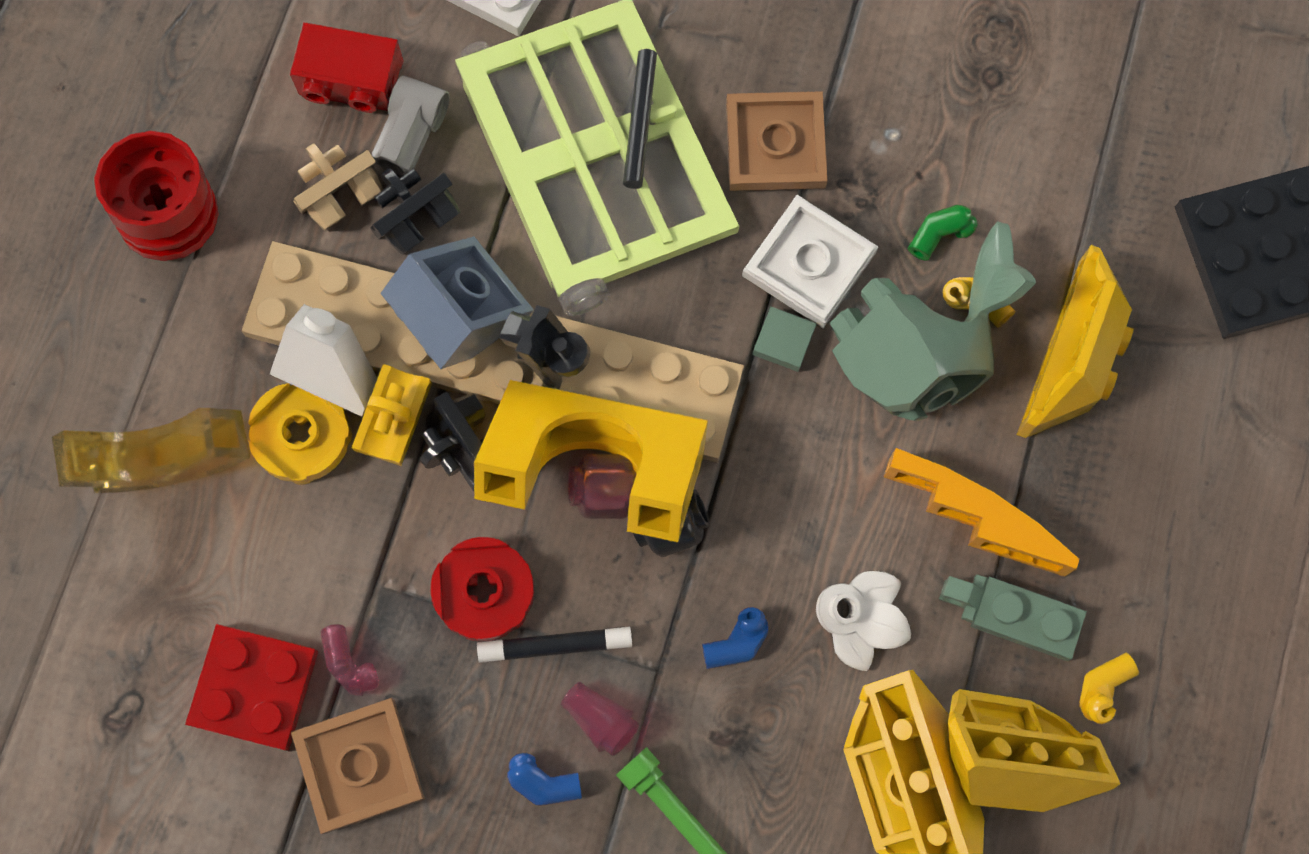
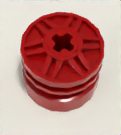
(143, 176)

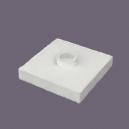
(809, 261)

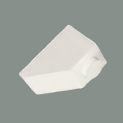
(325, 360)

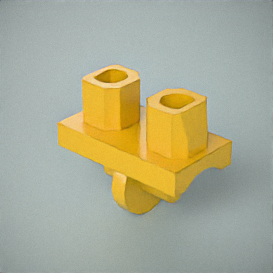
(391, 415)

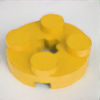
(302, 460)

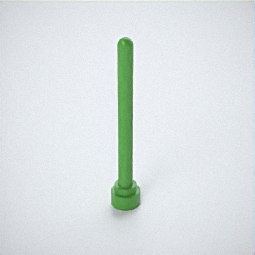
(645, 777)

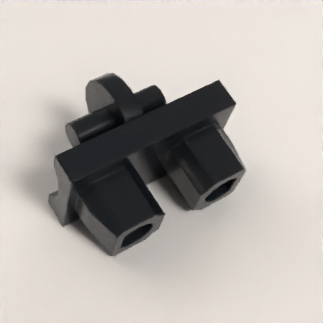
(396, 224)
(546, 345)
(451, 435)

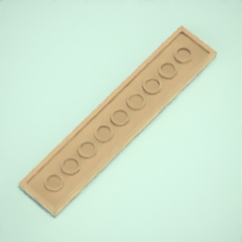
(618, 369)

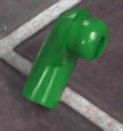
(950, 220)

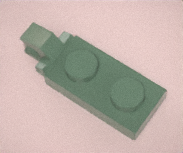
(1017, 614)

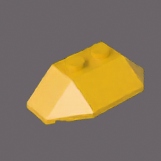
(1081, 348)
(1023, 754)
(907, 773)

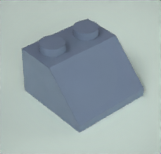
(453, 300)

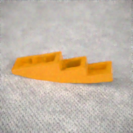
(995, 522)

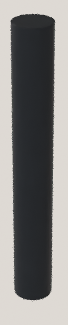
(640, 119)

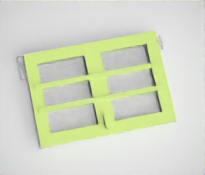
(560, 132)

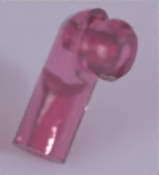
(341, 665)

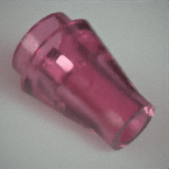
(601, 719)

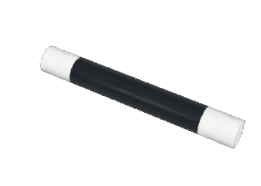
(554, 644)

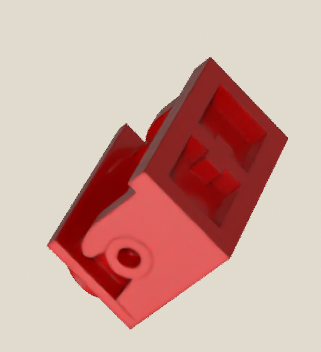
(346, 67)

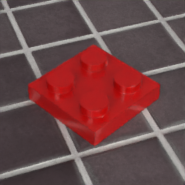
(252, 687)

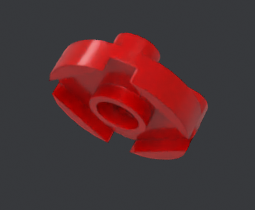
(461, 570)

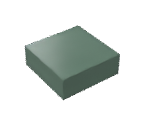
(784, 339)

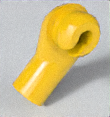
(957, 295)
(1099, 687)

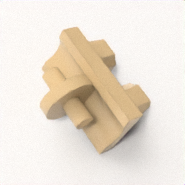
(318, 198)

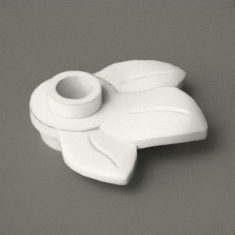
(871, 617)

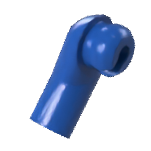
(742, 643)
(538, 786)

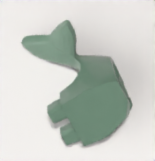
(917, 358)

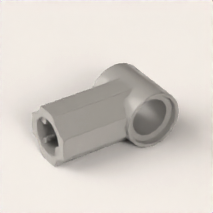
(413, 113)

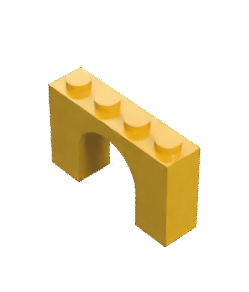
(544, 422)

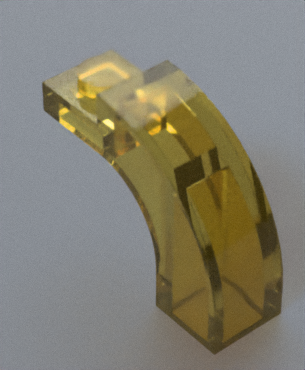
(152, 457)

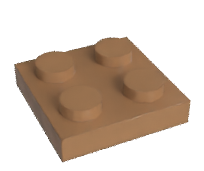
(776, 141)
(357, 766)

